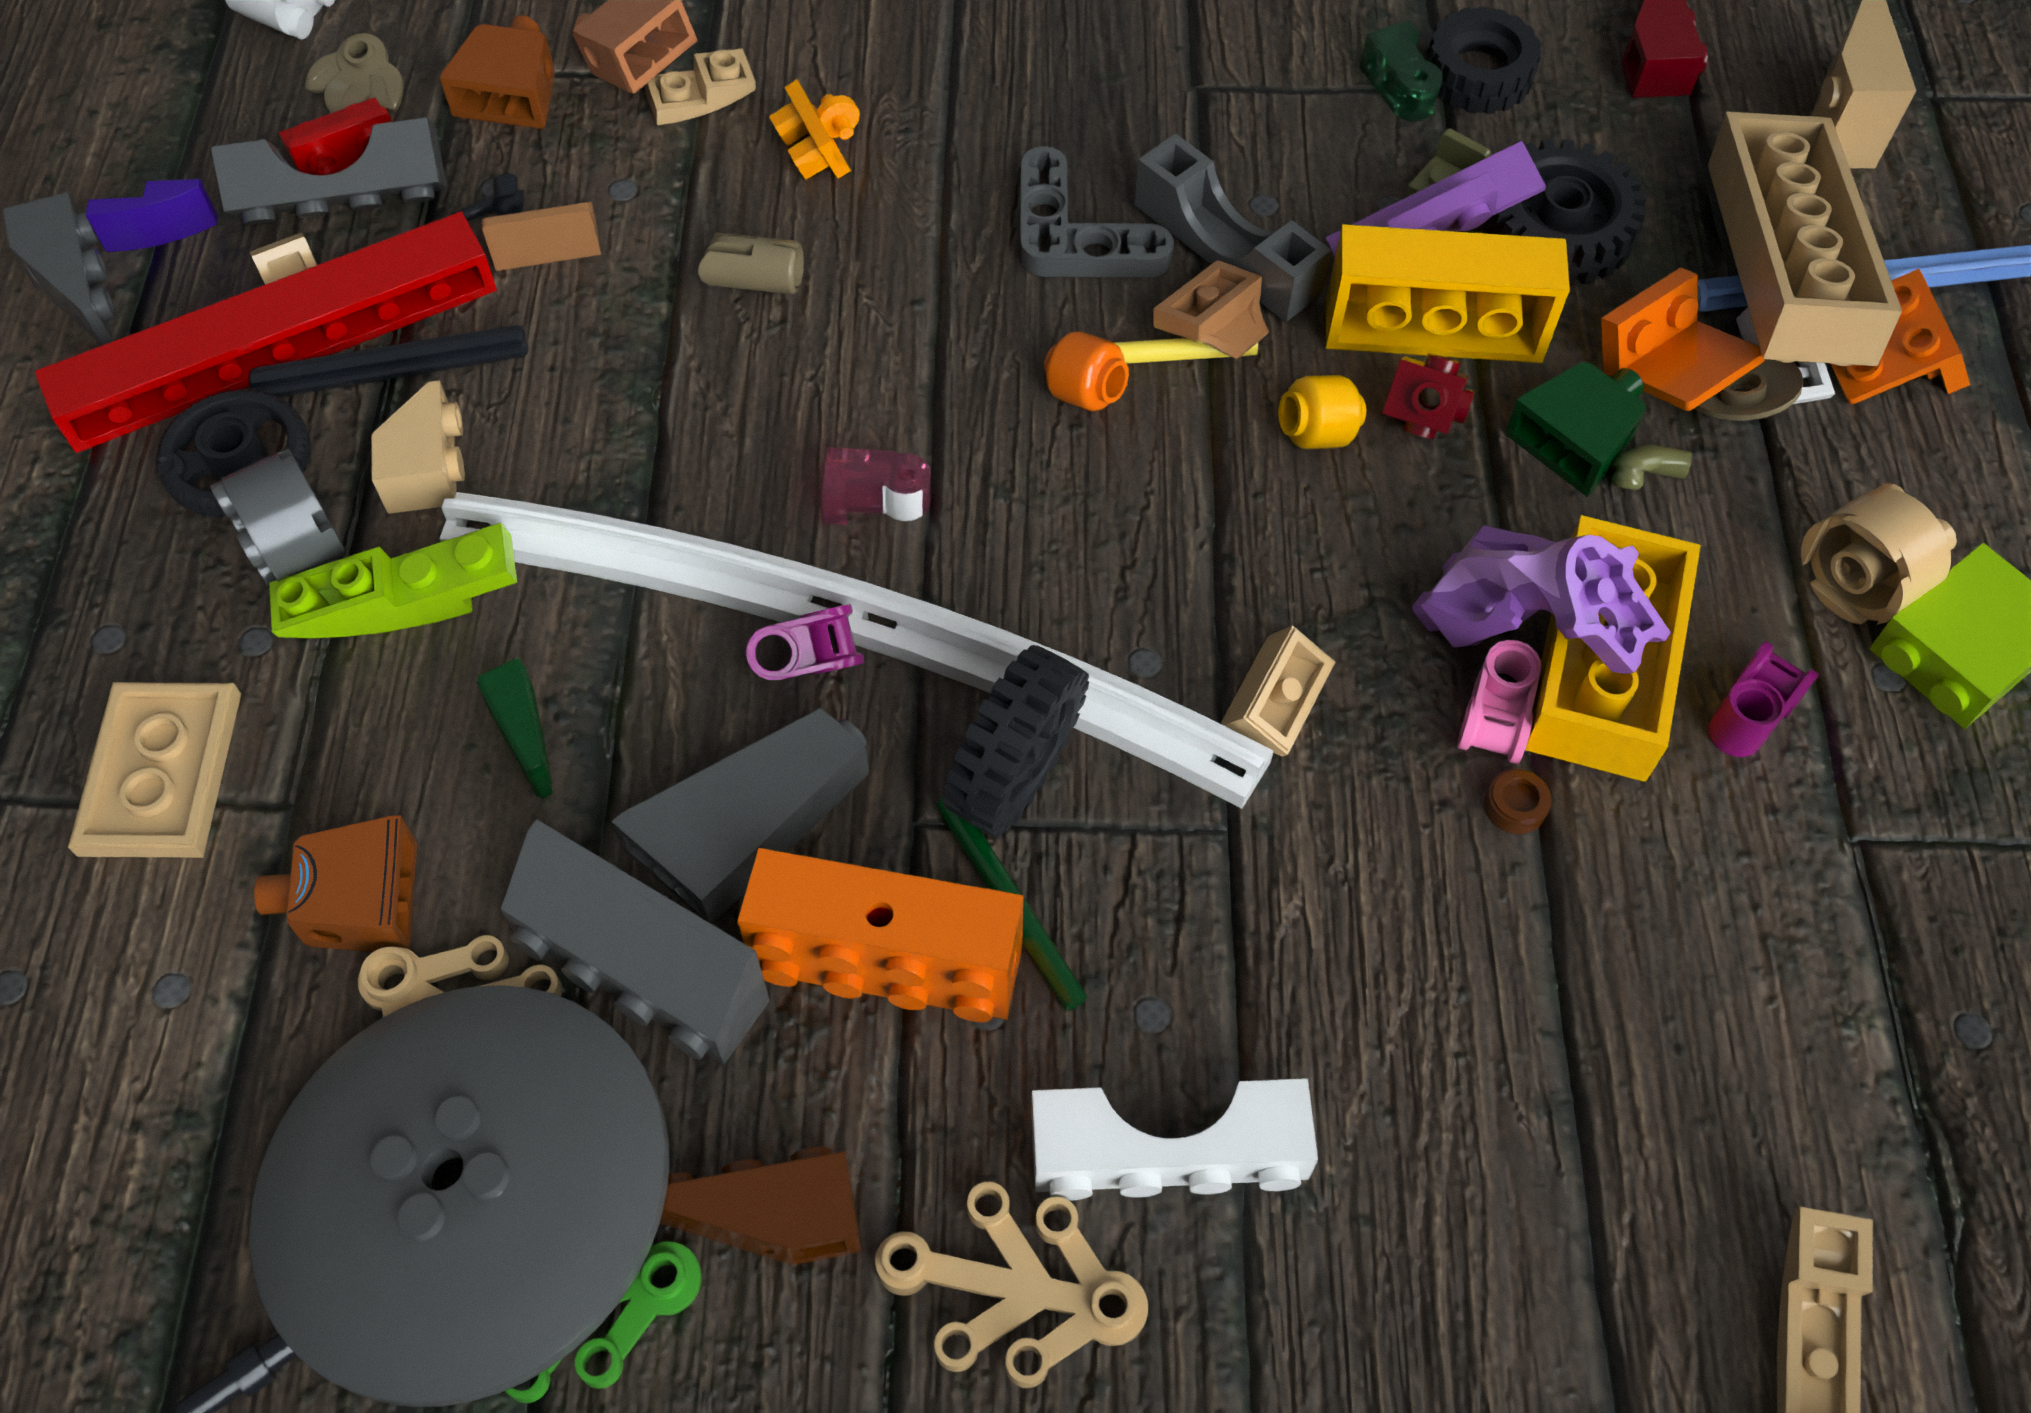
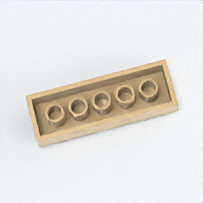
(1802, 241)

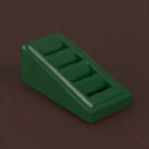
(515, 711)

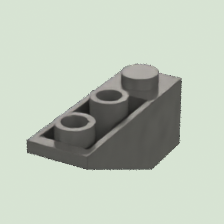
(59, 258)

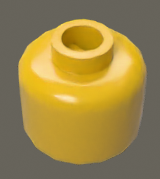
(1322, 412)

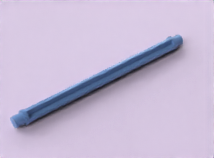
(1937, 270)

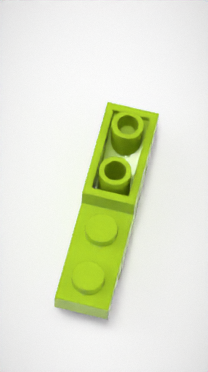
(389, 594)

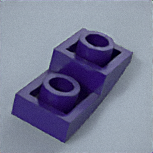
(163, 215)

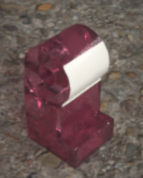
(874, 484)

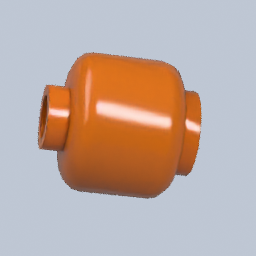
(1086, 371)

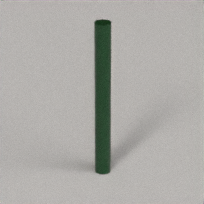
(1034, 935)

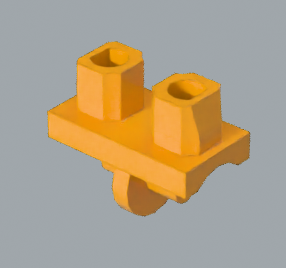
(832, 119)

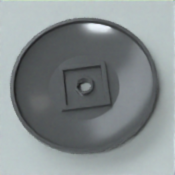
(511, 1265)

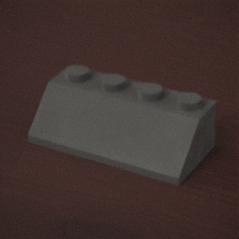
(633, 945)

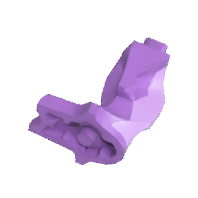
(1512, 575)

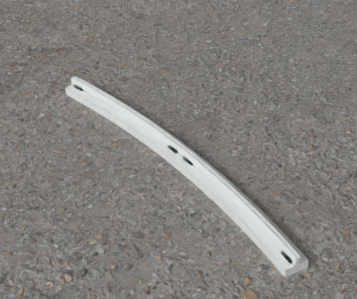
(924, 632)

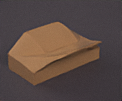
(1216, 309)

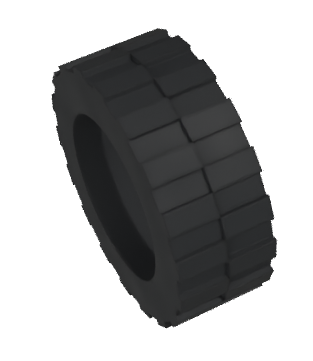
(1491, 33)

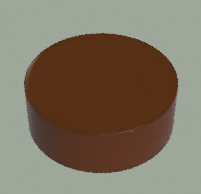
(1517, 801)

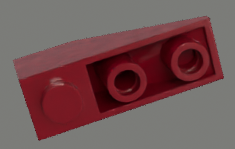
(1664, 51)

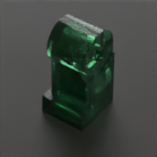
(1400, 72)

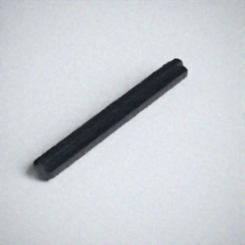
(390, 361)

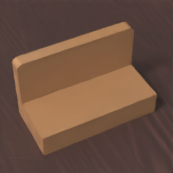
(542, 236)

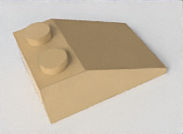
(1866, 85)

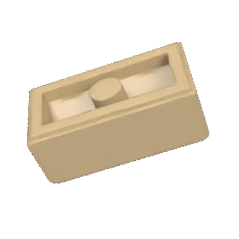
(1279, 690)

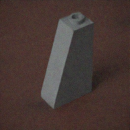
(766, 796)

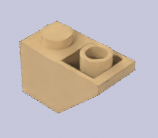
(417, 454)

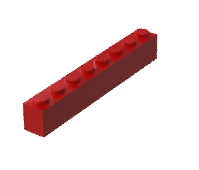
(284, 321)

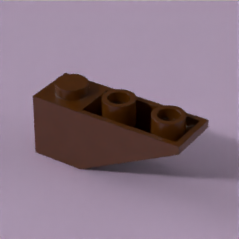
(778, 1210)

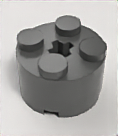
(277, 517)

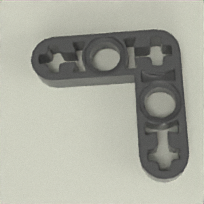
(1068, 240)

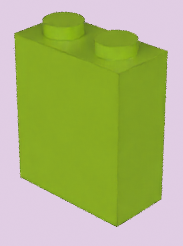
(1964, 637)

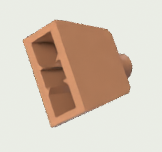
(633, 39)

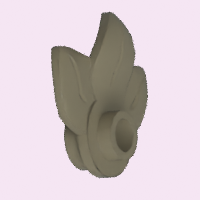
(355, 80)

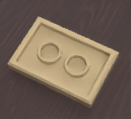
(156, 770)

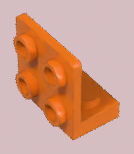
(1916, 347)
(1670, 348)

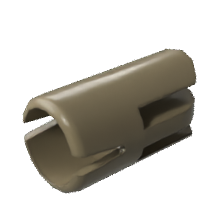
(752, 263)

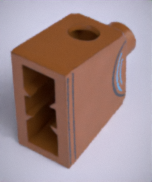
(347, 887)

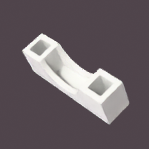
(1089, 1147)

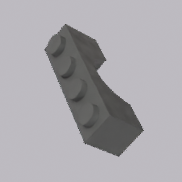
(397, 162)
(1184, 196)

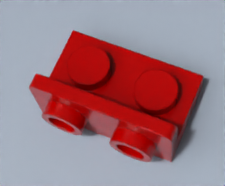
(333, 140)

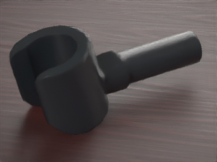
(504, 201)

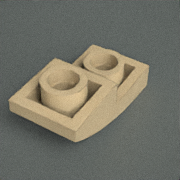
(714, 83)

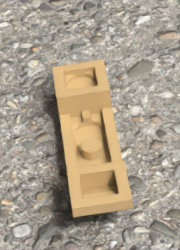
(1821, 1312)

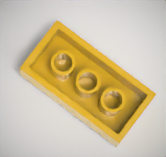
(1446, 293)
(1609, 716)

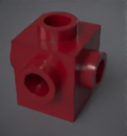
(1407, 402)

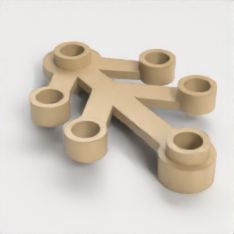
(423, 971)
(1023, 1288)

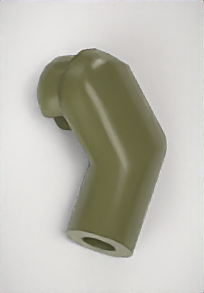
(1649, 459)

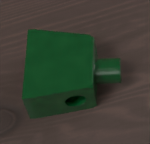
(1579, 422)

